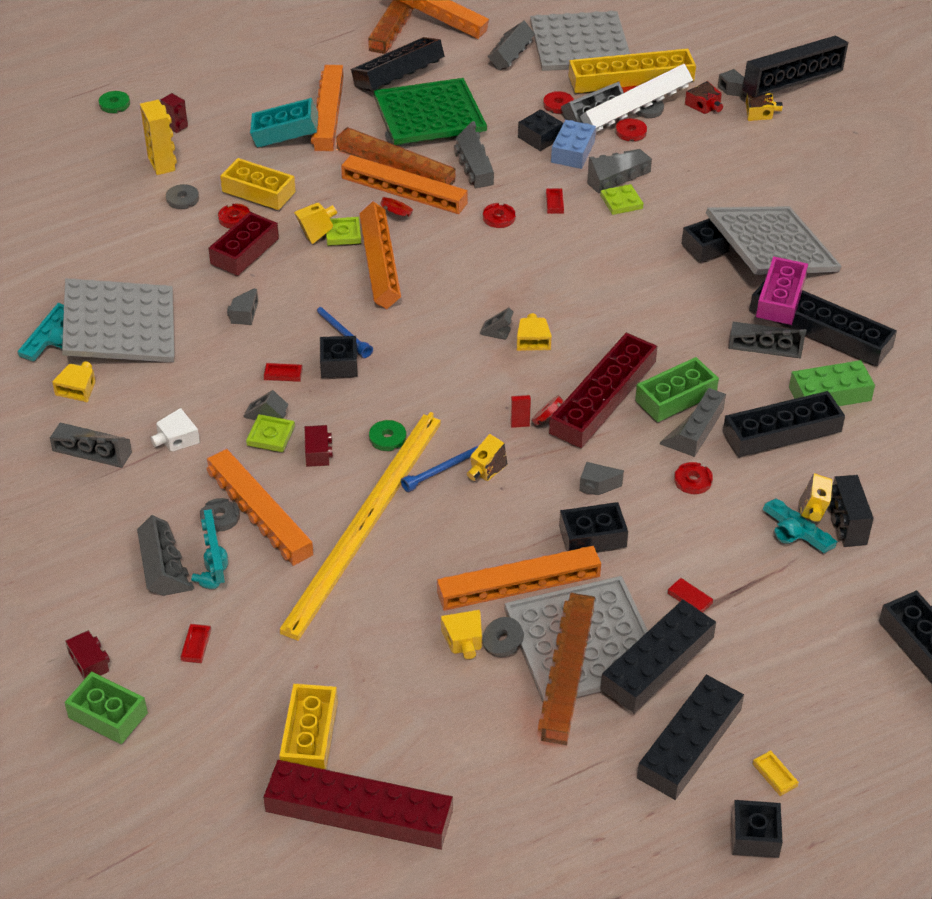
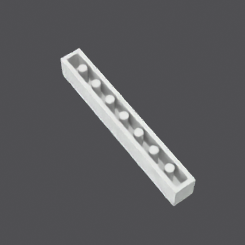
(638, 97)

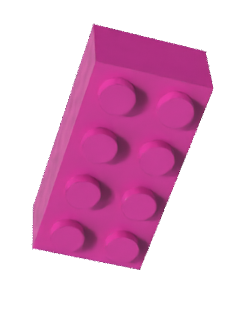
(782, 290)

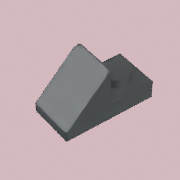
(498, 325)

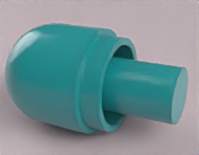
(205, 580)

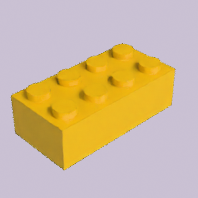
(158, 136)
(258, 183)
(309, 725)

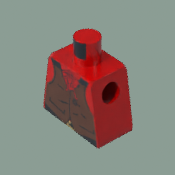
(704, 98)

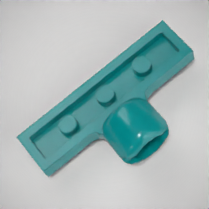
(47, 333)
(794, 527)
(215, 556)

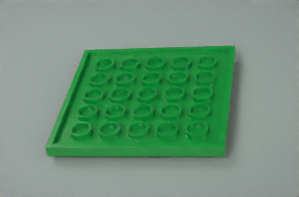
(428, 110)

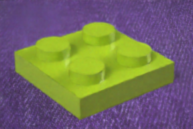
(621, 199)
(344, 231)
(270, 433)

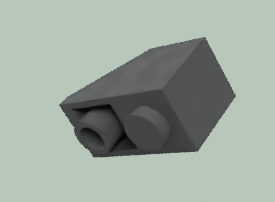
(731, 83)

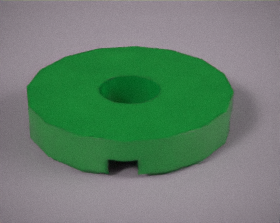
(114, 101)
(385, 427)

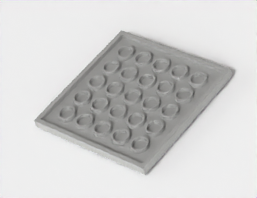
(577, 37)
(770, 232)
(118, 320)
(612, 632)

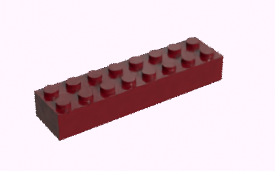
(603, 390)
(359, 804)

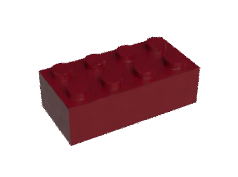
(243, 243)

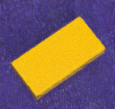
(775, 773)

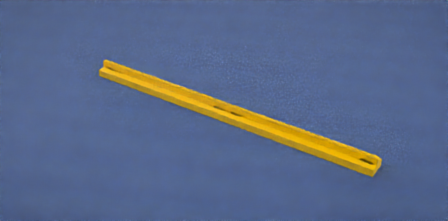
(353, 537)

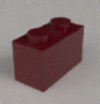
(176, 109)
(316, 445)
(87, 655)

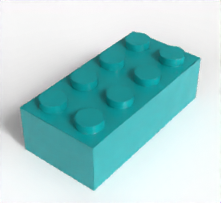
(284, 122)

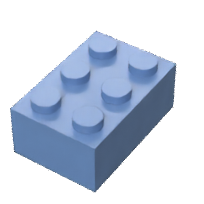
(573, 144)

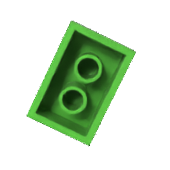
(106, 707)

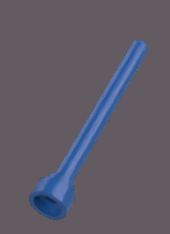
(363, 348)
(410, 482)

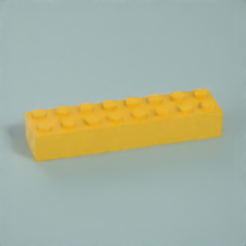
(627, 69)

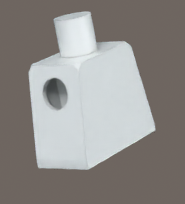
(176, 432)

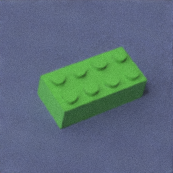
(846, 382)
(675, 389)

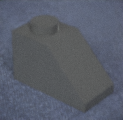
(243, 308)
(269, 404)
(600, 479)

